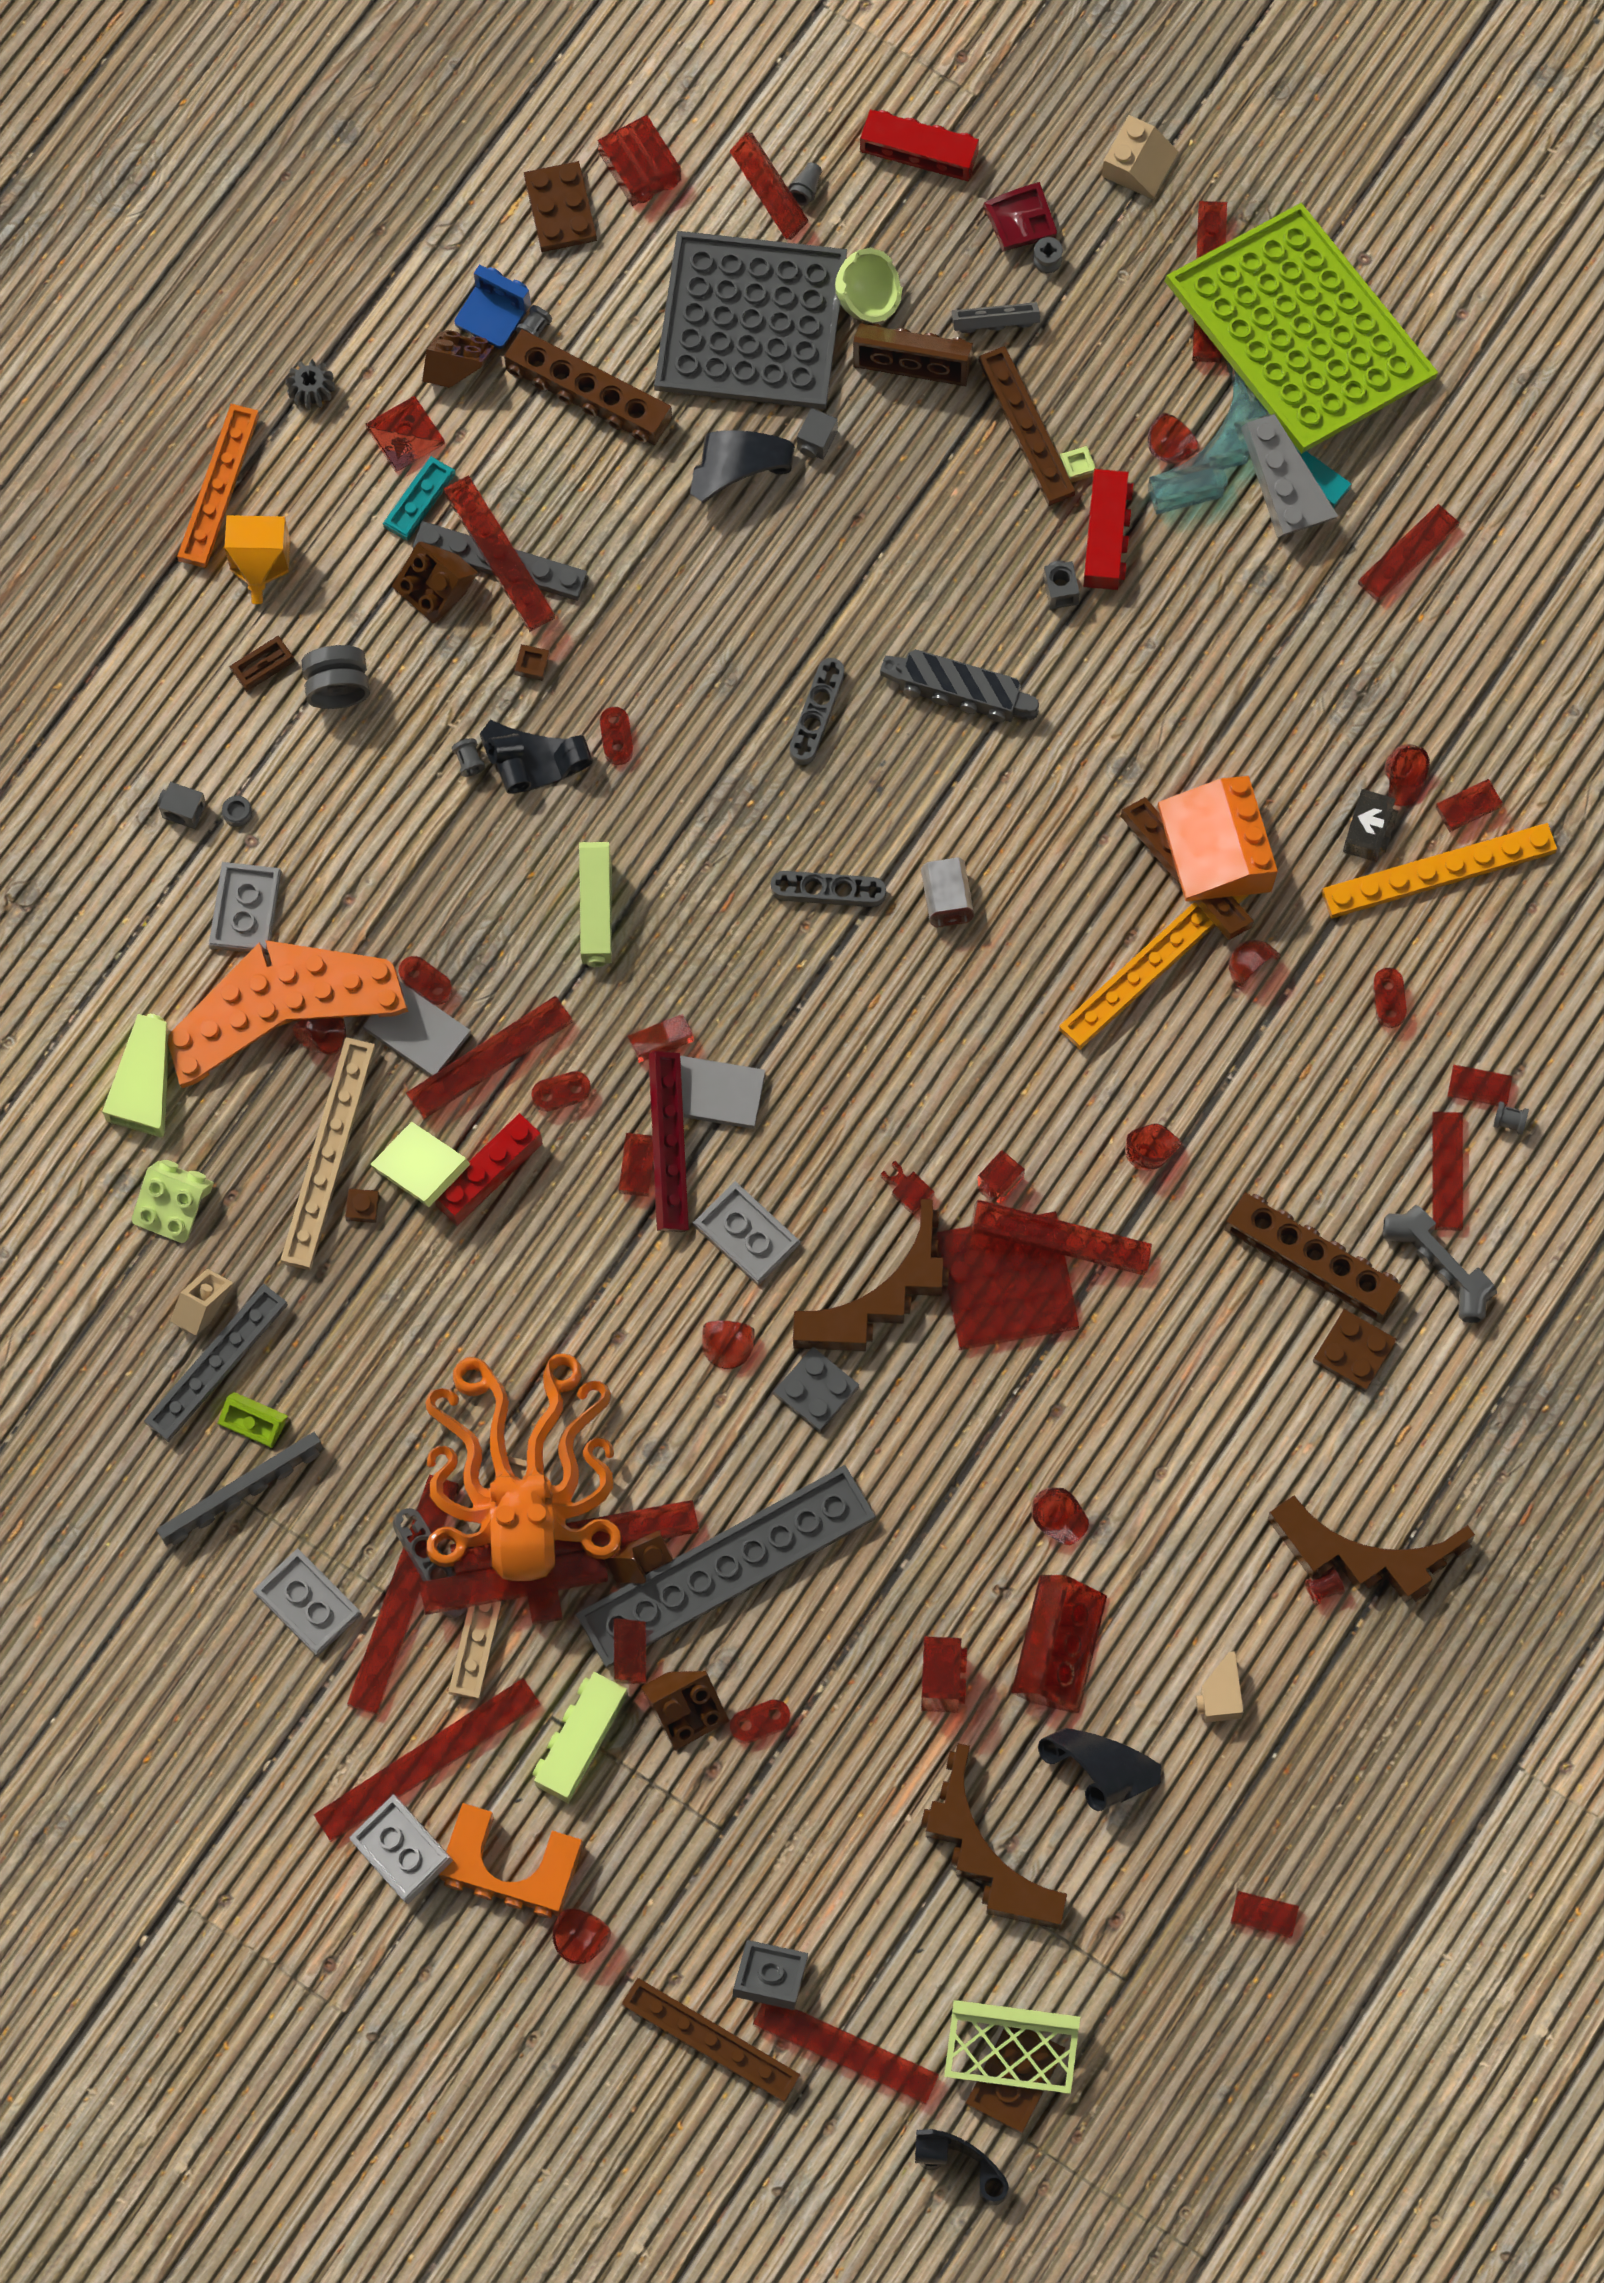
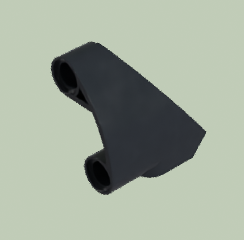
(737, 455)
(533, 760)
(1114, 1767)
(933, 2152)

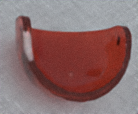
(1171, 440)
(1248, 958)
(321, 1035)
(727, 1343)
(579, 1936)

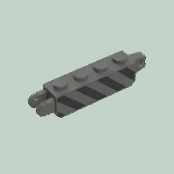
(960, 685)

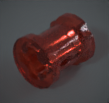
(1324, 1586)

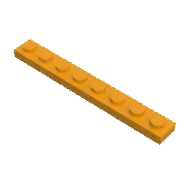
(1439, 870)
(1137, 975)

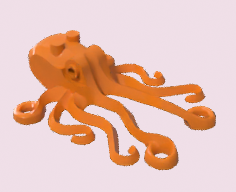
(527, 1513)

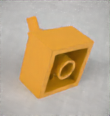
(257, 550)

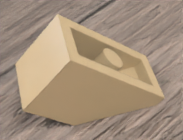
(200, 1302)
(1221, 1693)

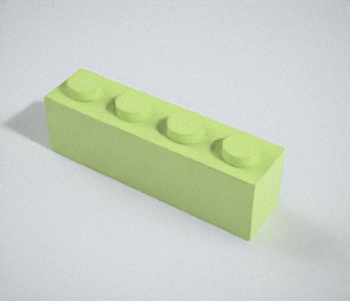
(581, 1736)

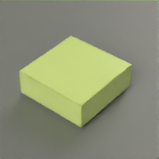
(1078, 464)

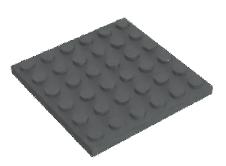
(750, 320)

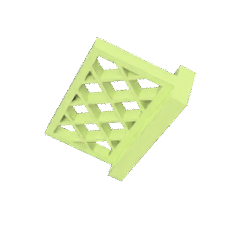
(1014, 2018)

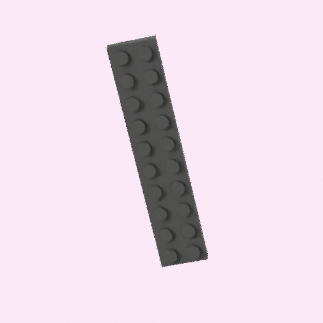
(732, 1562)

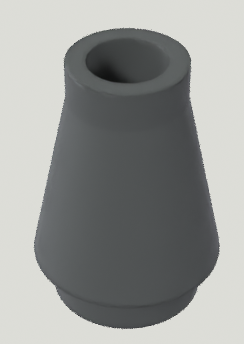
(805, 184)

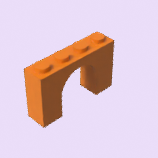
(542, 1891)

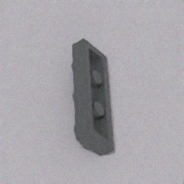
(995, 317)

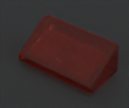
(661, 1037)
(629, 1651)

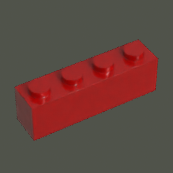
(919, 144)
(1106, 529)
(490, 1168)

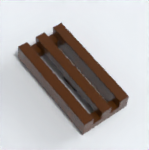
(267, 672)

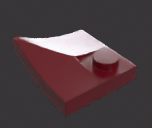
(1020, 217)

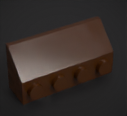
(912, 354)

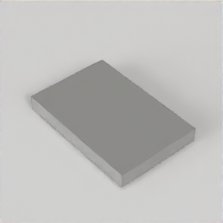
(244, 907)
(422, 1035)
(721, 1092)
(746, 1233)
(307, 1602)
(400, 1849)

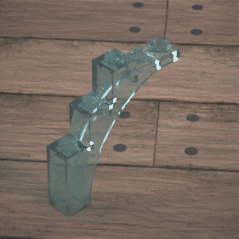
(1204, 475)

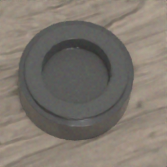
(237, 811)

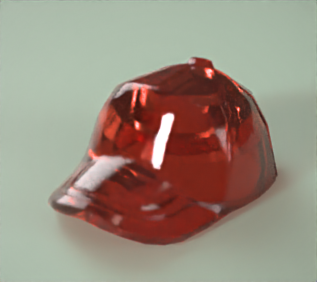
(1406, 773)
(1150, 1146)
(1059, 1515)

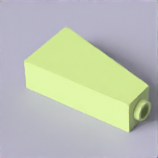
(595, 903)
(140, 1083)

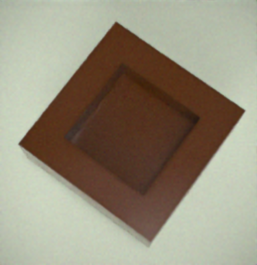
(532, 662)
(362, 1205)

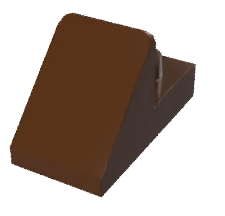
(638, 1558)

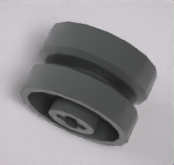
(335, 677)

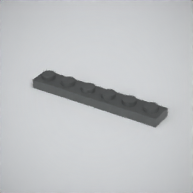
(547, 574)
(215, 1362)
(250, 1483)

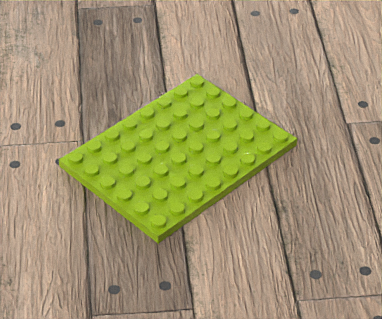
(1301, 327)

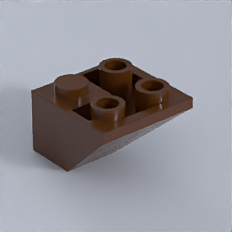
(454, 358)
(434, 580)
(685, 1705)

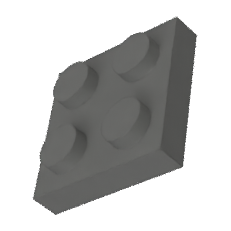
(816, 1389)
(770, 1974)

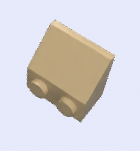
(1139, 158)

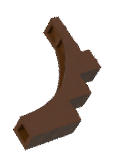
(847, 1325)
(1320, 1548)
(1010, 1893)

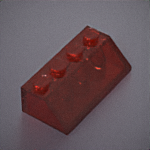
(1059, 1643)

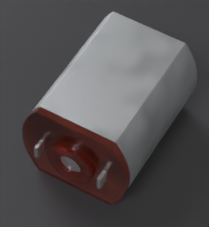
(947, 892)

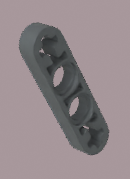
(814, 710)
(828, 883)
(423, 1565)

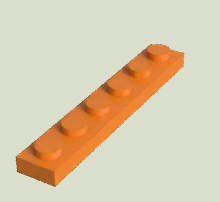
(218, 486)

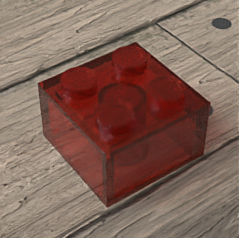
(941, 1678)

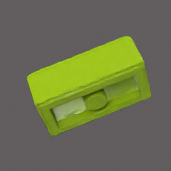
(252, 1419)

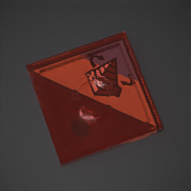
(405, 433)

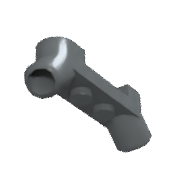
(1417, 1228)

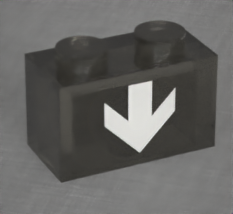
(1369, 825)

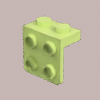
(170, 1200)

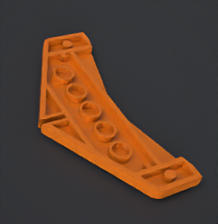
(260, 997)

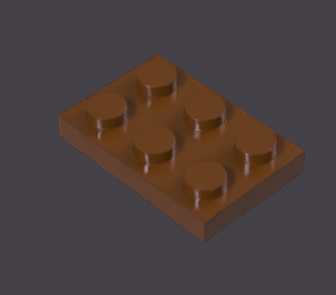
(560, 206)
(1013, 2104)

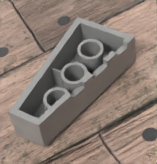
(1284, 478)

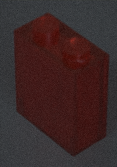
(639, 160)

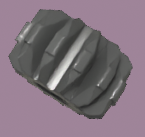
(313, 393)

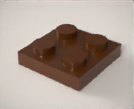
(1354, 1350)

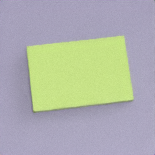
(420, 1164)

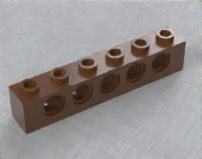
(530, 348)
(1320, 1272)

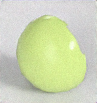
(868, 285)

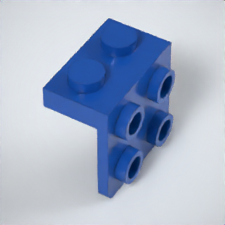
(493, 307)

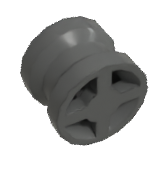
(1048, 262)

